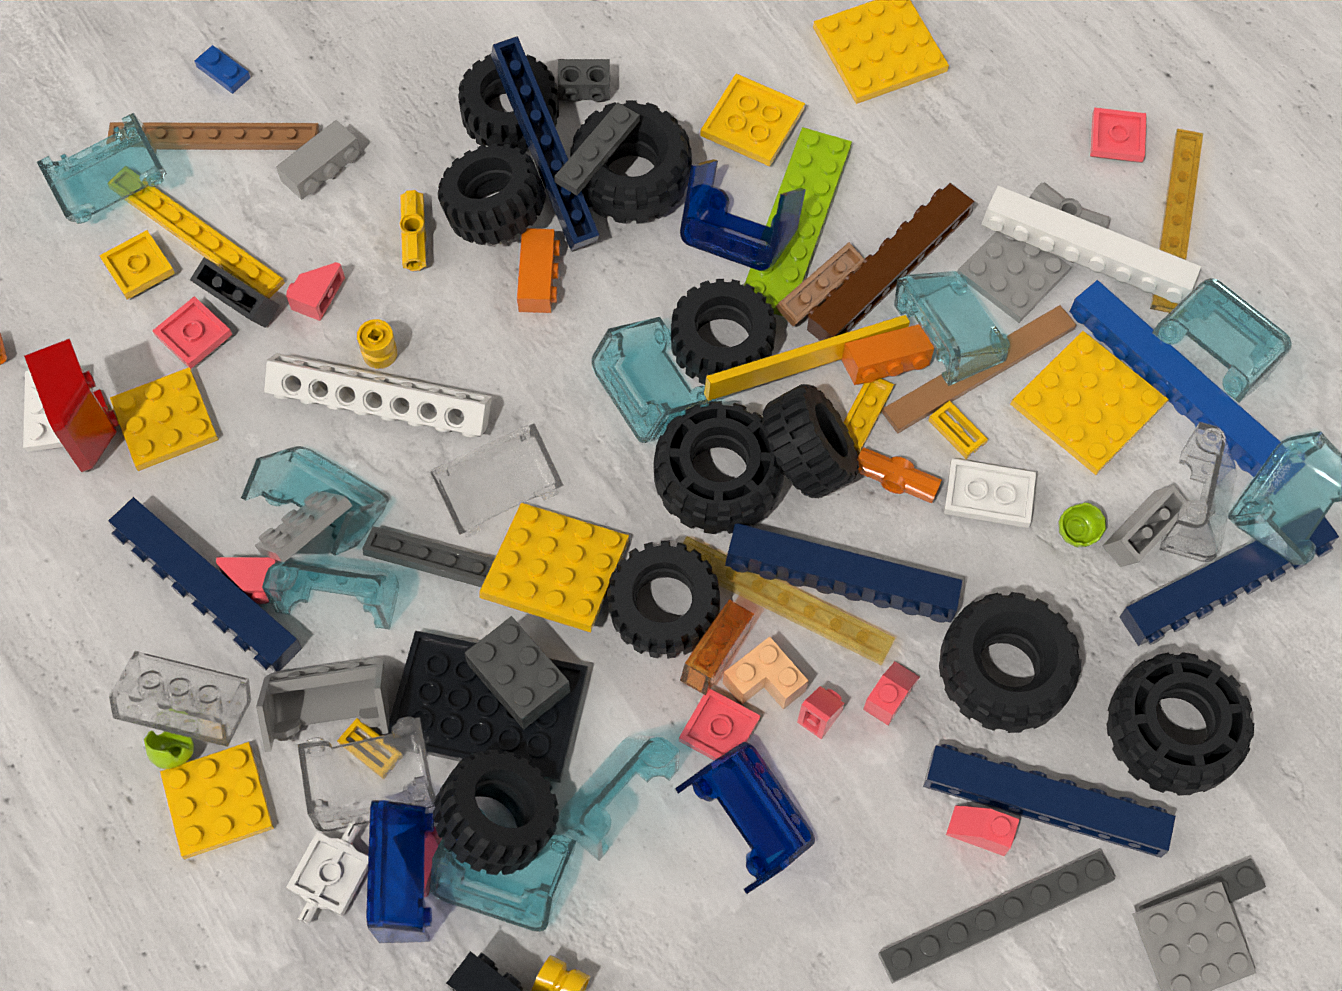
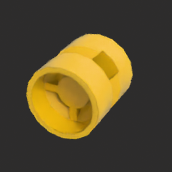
(377, 343)
(555, 977)

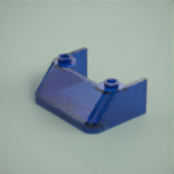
(734, 238)
(756, 808)
(397, 871)

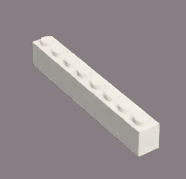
(1090, 245)

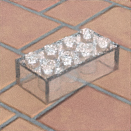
(180, 698)

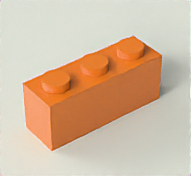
(537, 271)
(887, 354)

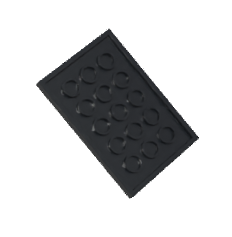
(466, 717)

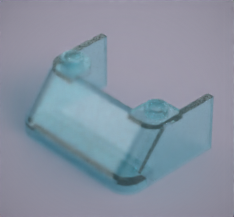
(298, 472)

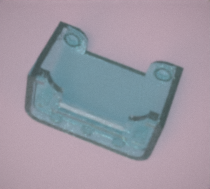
(104, 171)
(953, 322)
(1230, 333)
(643, 378)
(1291, 496)
(296, 577)
(585, 813)
(516, 898)

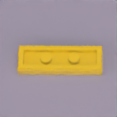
(866, 410)

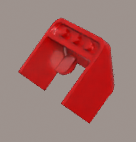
(72, 408)

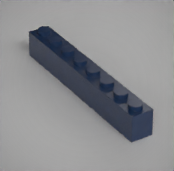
(542, 141)
(844, 573)
(205, 586)
(1213, 586)
(1050, 800)

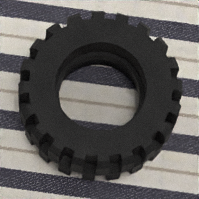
(493, 126)
(500, 214)
(717, 302)
(810, 441)
(657, 563)
(475, 836)

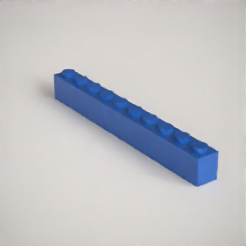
(1172, 375)

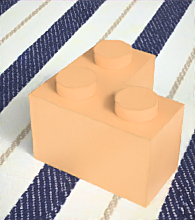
(768, 669)

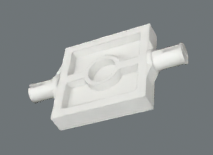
(329, 874)

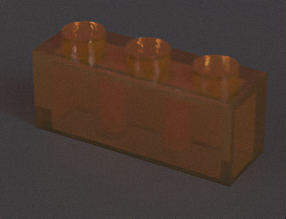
(717, 647)

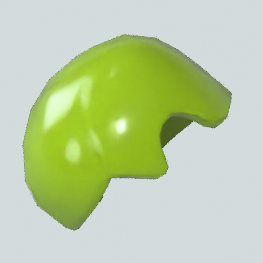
(1082, 525)
(168, 749)

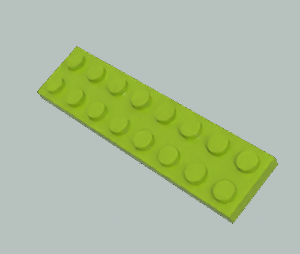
(817, 168)

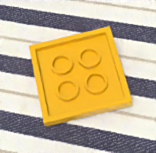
(752, 119)
(163, 419)
(216, 800)

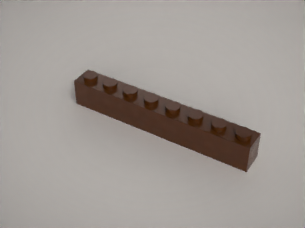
(894, 259)

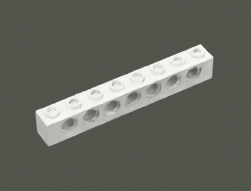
(280, 383)

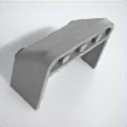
(323, 695)

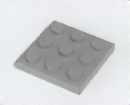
(1013, 274)
(302, 525)
(1194, 941)

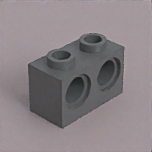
(584, 79)

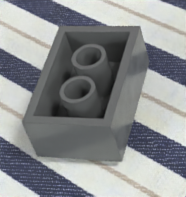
(517, 672)

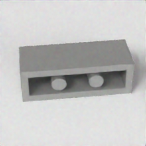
(318, 159)
(1145, 526)

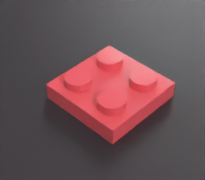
(1118, 134)
(192, 332)
(718, 725)

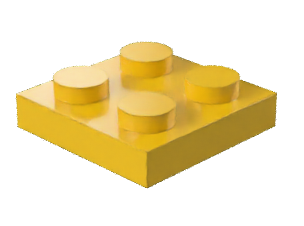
(137, 264)

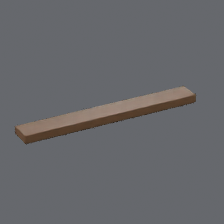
(227, 135)
(936, 392)

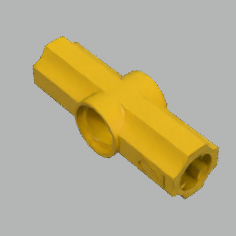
(413, 242)

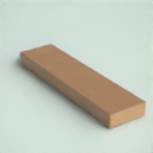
(819, 284)

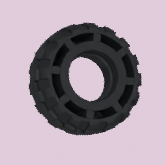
(640, 197)
(711, 503)
(1031, 629)
(1154, 754)

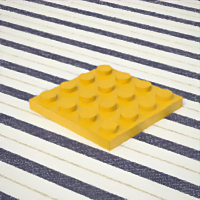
(880, 47)
(1089, 402)
(554, 567)

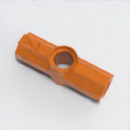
(898, 475)

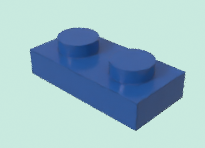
(222, 69)

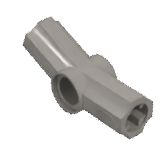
(1047, 195)

